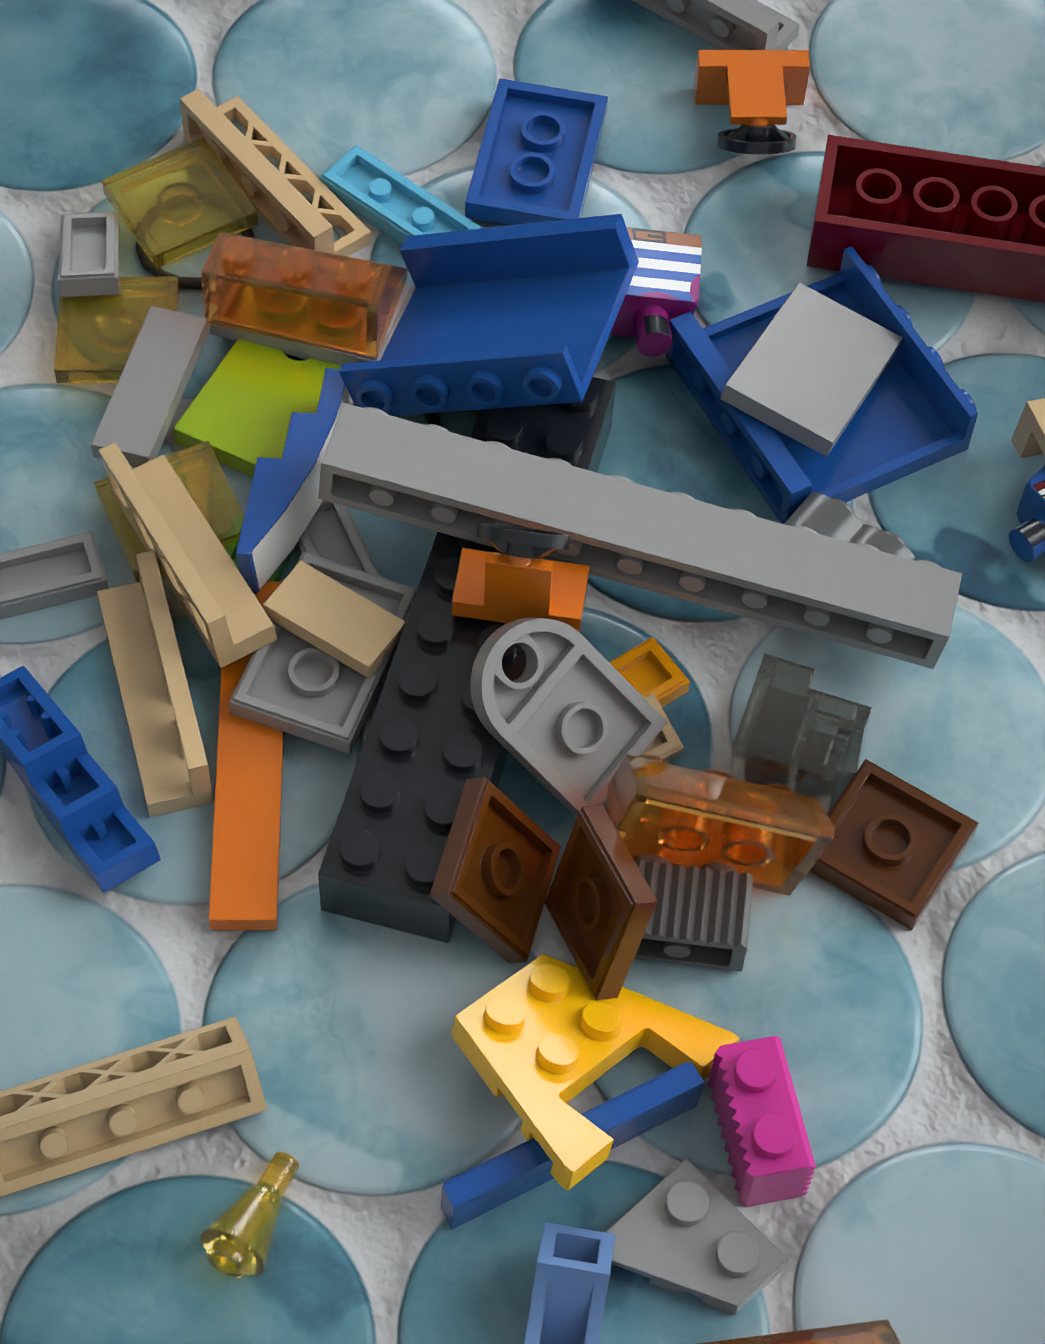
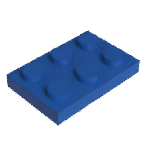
(536, 154)

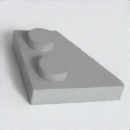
(696, 1243)

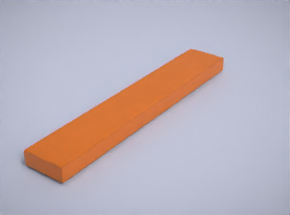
(246, 813)

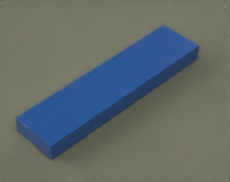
(530, 1166)

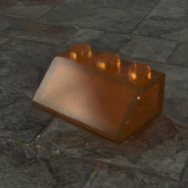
(300, 294)
(718, 819)

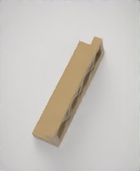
(269, 189)
(189, 556)
(155, 692)
(126, 1104)

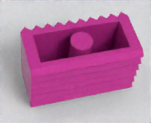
(761, 1121)

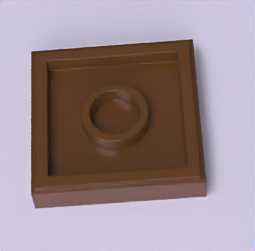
(892, 844)
(495, 870)
(600, 902)

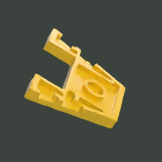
(549, 1039)

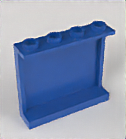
(901, 427)

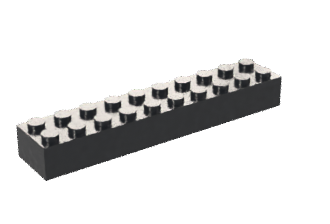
(425, 722)

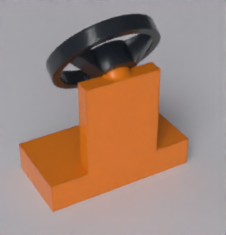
(757, 91)
(517, 579)

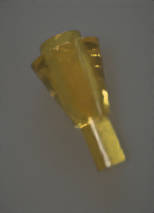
(243, 1234)

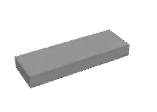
(151, 385)

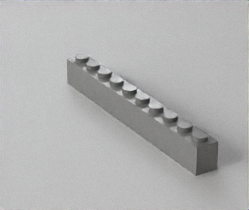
(643, 535)

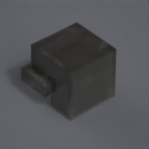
(797, 733)

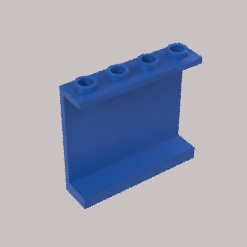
(501, 317)

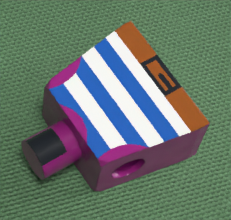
(661, 288)

